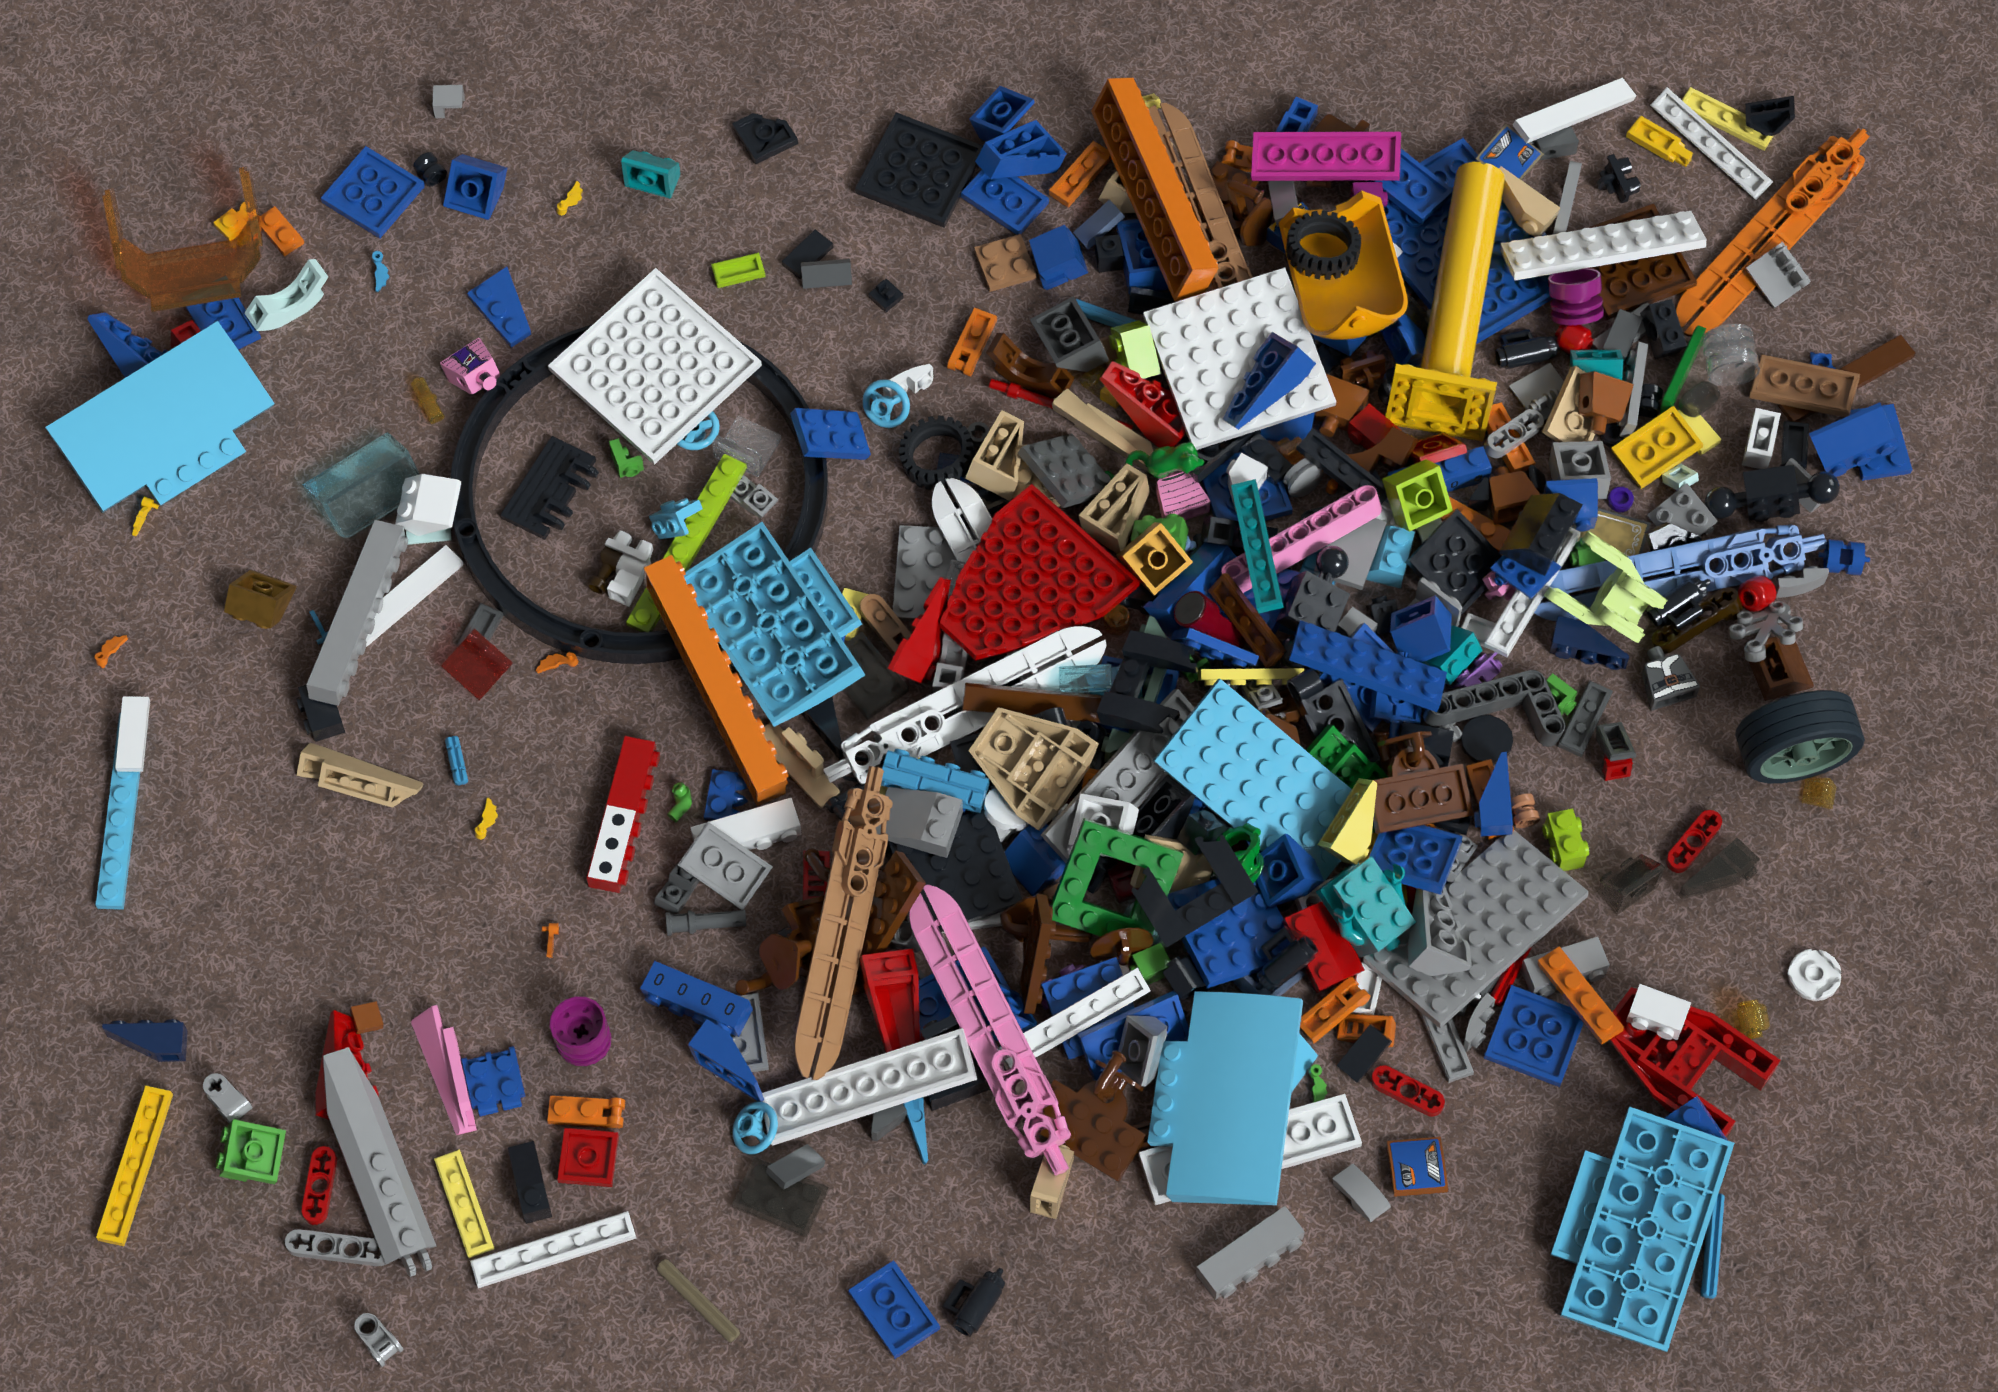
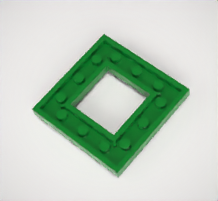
(1099, 839)

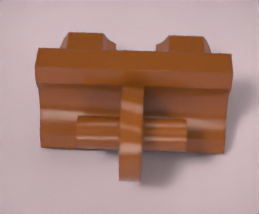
(1363, 371)

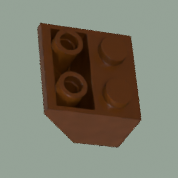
(1781, 670)

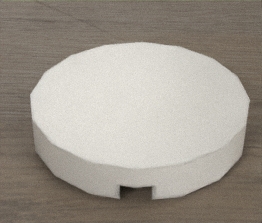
(1000, 813)
(1808, 980)

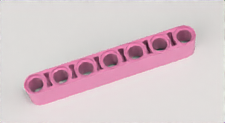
(1313, 533)

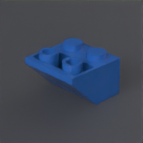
(1422, 629)

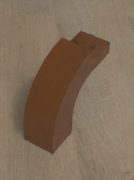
(1026, 371)

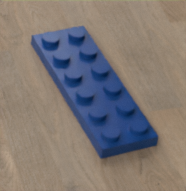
(1368, 666)

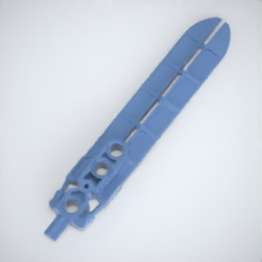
(1749, 543)

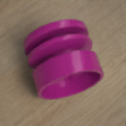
(1576, 297)
(573, 1020)

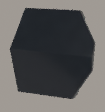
(1771, 115)

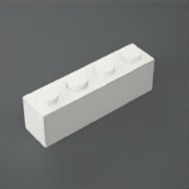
(760, 825)

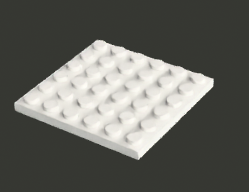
(1211, 345)
(654, 365)

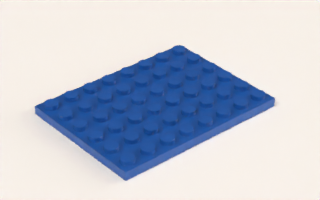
(1423, 243)

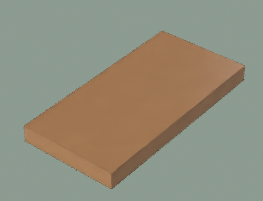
(1805, 386)

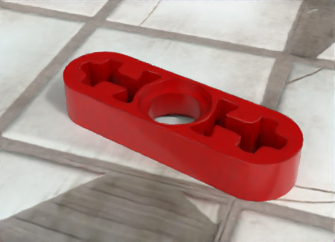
(1699, 823)
(1429, 1092)
(315, 1165)

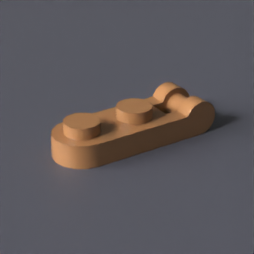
(883, 621)

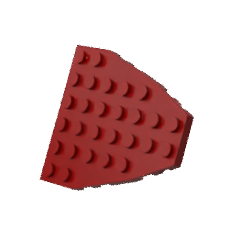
(1031, 580)

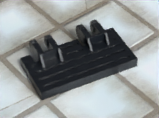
(548, 489)

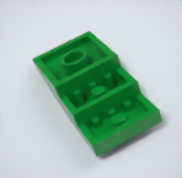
(1343, 758)

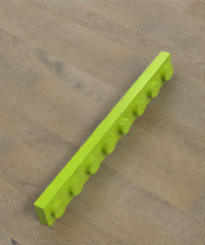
(685, 548)

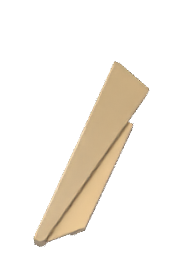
(1101, 426)
(355, 776)

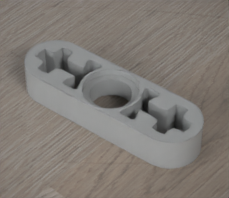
(1510, 442)

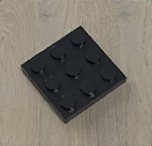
(1455, 559)

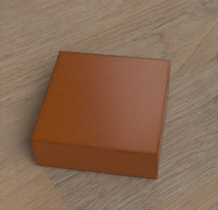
(366, 1017)

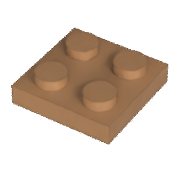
(1005, 262)

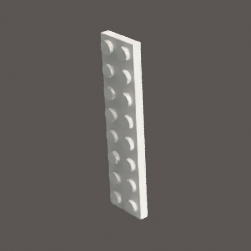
(1603, 245)
(871, 1085)
(1311, 1134)

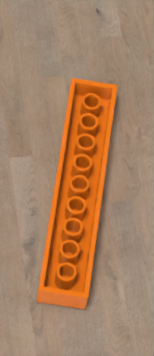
(1154, 189)
(715, 681)

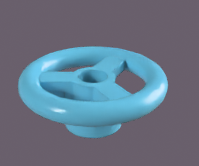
(877, 410)
(694, 438)
(749, 1124)

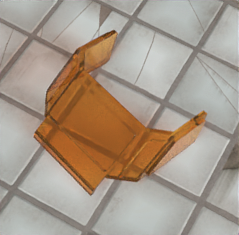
(189, 273)

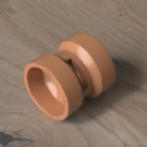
(1524, 811)

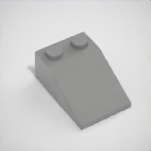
(923, 820)

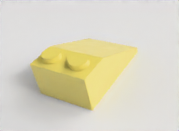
(1352, 826)

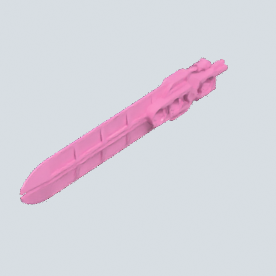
(1025, 1068)

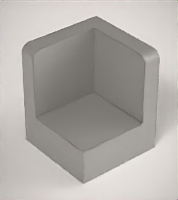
(447, 97)

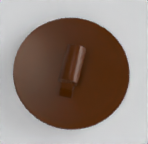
(1121, 944)

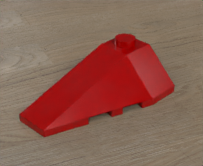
(1146, 404)
(920, 653)
(339, 1035)

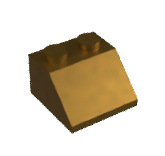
(1154, 558)
(258, 599)

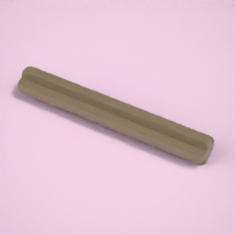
(698, 1300)

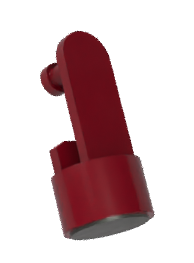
(1202, 614)

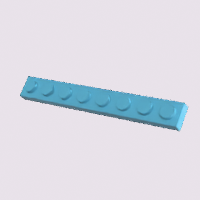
(117, 837)

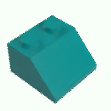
(650, 173)

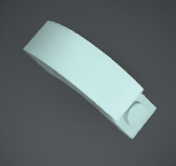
(278, 309)

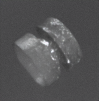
(1730, 355)

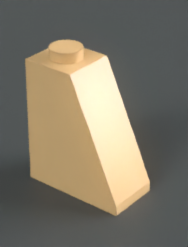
(1048, 1188)

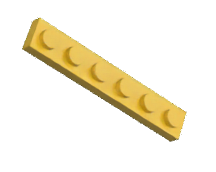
(134, 1166)

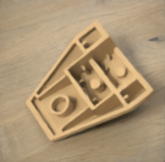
(1033, 762)

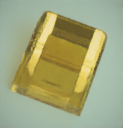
(1819, 792)

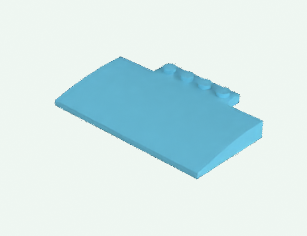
(163, 422)
(778, 622)
(1227, 1098)
(1640, 1227)

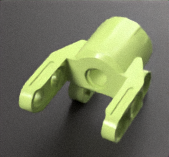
(1619, 599)

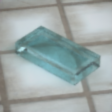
(1085, 678)

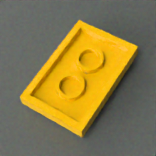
(1657, 447)

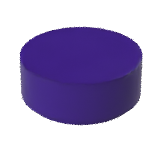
(1620, 499)

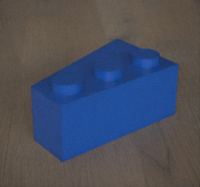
(1021, 153)

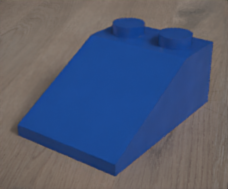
(1138, 260)
(718, 1053)

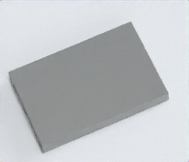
(1361, 549)
(725, 865)
(752, 1040)

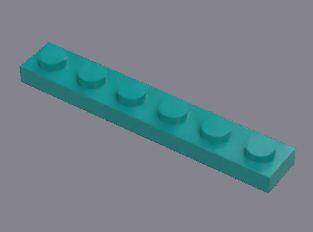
(1257, 546)

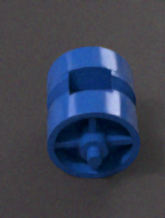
(1844, 557)

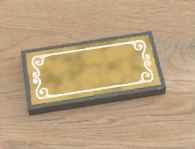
(1620, 532)

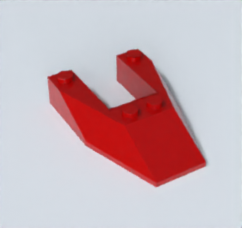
(1674, 1066)

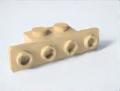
(801, 763)

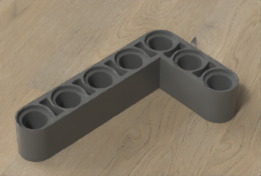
(1499, 700)

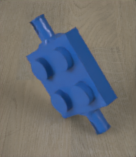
(1394, 710)

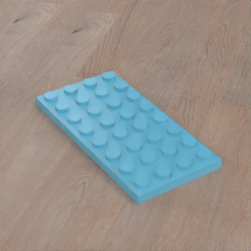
(1254, 773)

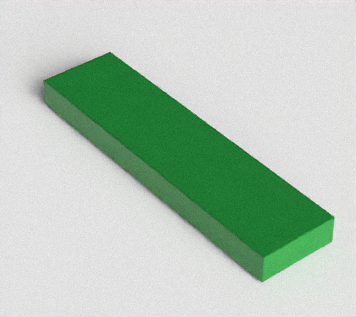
(1683, 369)

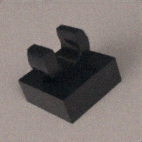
(885, 295)

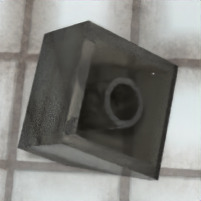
(1630, 883)

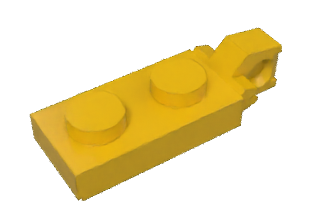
(1659, 141)

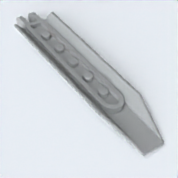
(375, 1163)

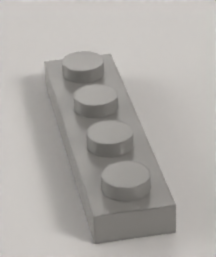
(1636, 360)

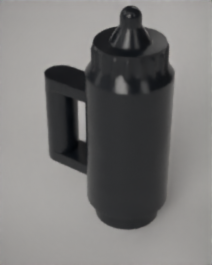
(1522, 349)
(1679, 601)
(1286, 962)
(978, 1302)

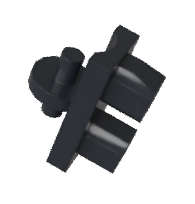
(1613, 178)

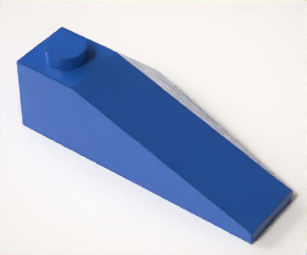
(1405, 341)
(125, 348)
(1277, 371)

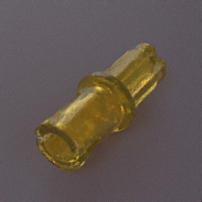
(427, 400)

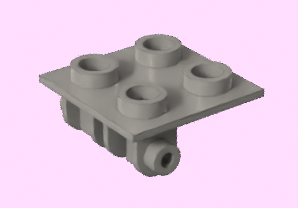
(1778, 275)
(1539, 390)
(1684, 511)

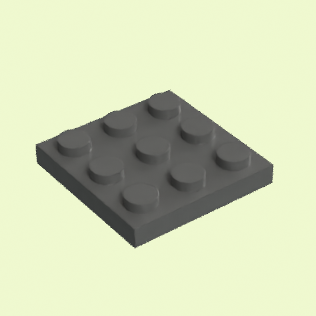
(1065, 469)

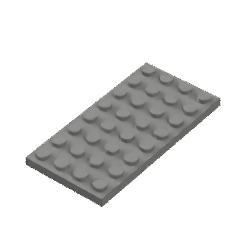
(1504, 908)

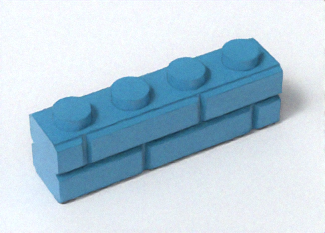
(925, 775)

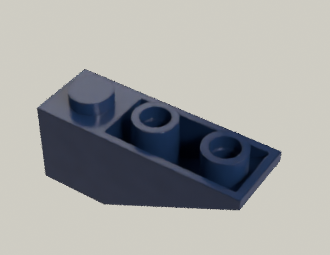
(1580, 641)
(156, 1040)

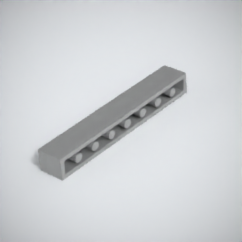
(357, 613)

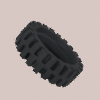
(1323, 265)
(925, 431)

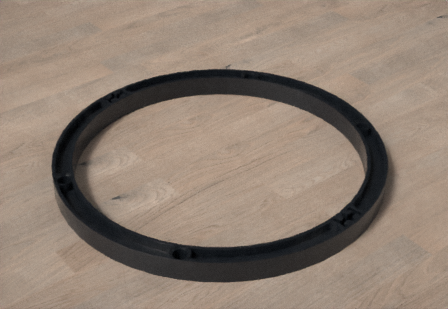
(521, 611)

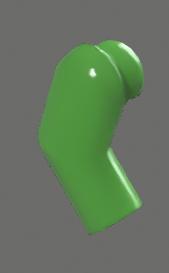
(682, 799)

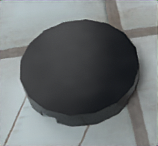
(1486, 738)

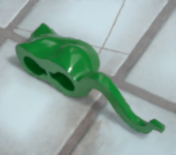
(1166, 460)

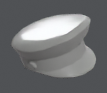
(1302, 478)

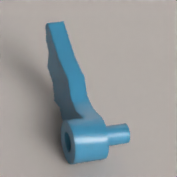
(381, 273)
(319, 627)

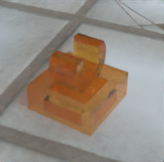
(1289, 451)

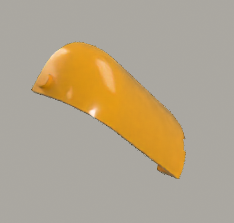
(1368, 295)

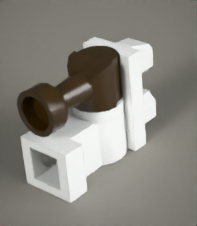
(626, 563)

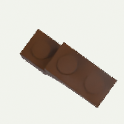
(1395, 448)

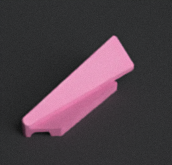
(446, 1067)

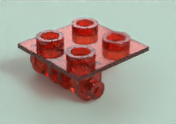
(476, 664)

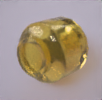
(1751, 1018)

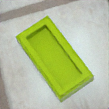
(738, 270)

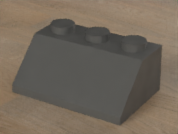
(1070, 337)

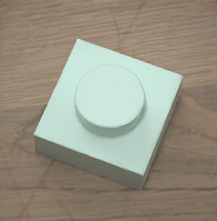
(1679, 476)

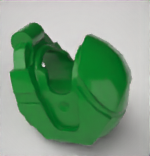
(1251, 858)

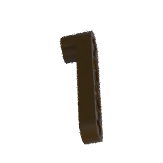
(1728, 608)

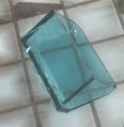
(362, 485)

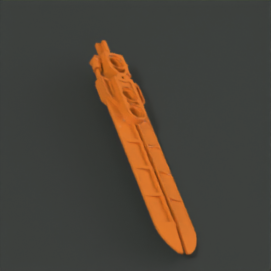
(1824, 179)

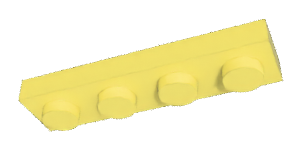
(1239, 676)

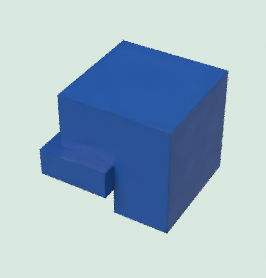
(1058, 257)

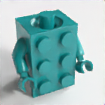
(1368, 906)

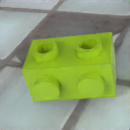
(1565, 840)

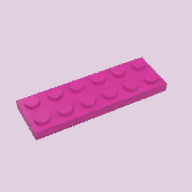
(1326, 156)

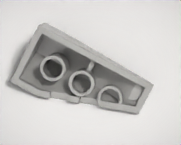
(1435, 938)

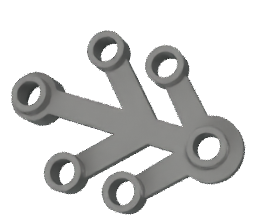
(1775, 613)

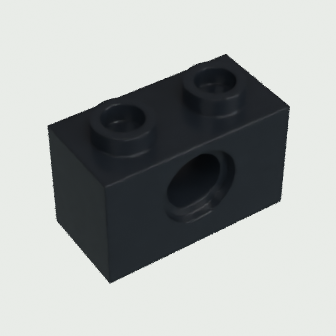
(1663, 329)

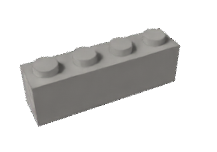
(1250, 1253)

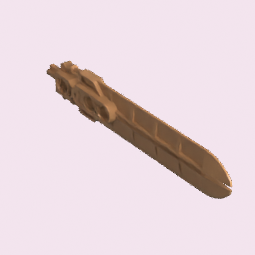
(1204, 190)
(842, 927)

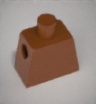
(1603, 399)
(1349, 402)
(1509, 494)

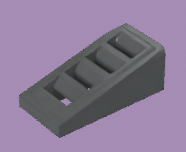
(1614, 741)

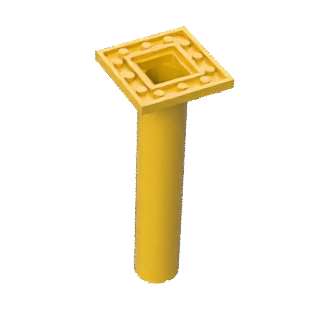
(1441, 392)

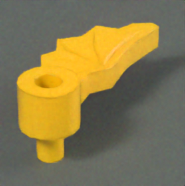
(573, 197)
(147, 504)
(488, 816)

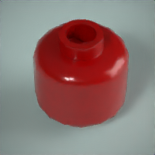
(1573, 338)
(1757, 593)

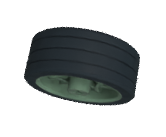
(1799, 736)

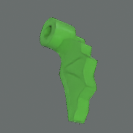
(1319, 1088)

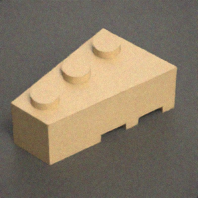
(998, 458)
(1113, 511)

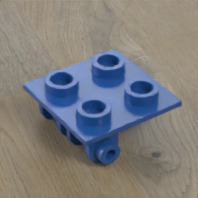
(1522, 577)

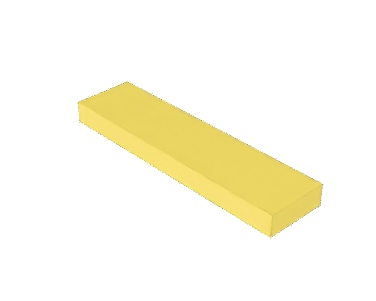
(1724, 118)
(464, 1204)

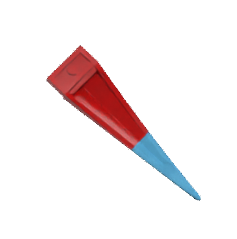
(894, 1000)

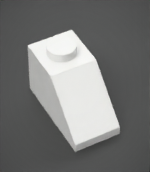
(1244, 470)

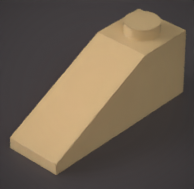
(1527, 206)

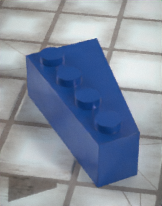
(1196, 577)

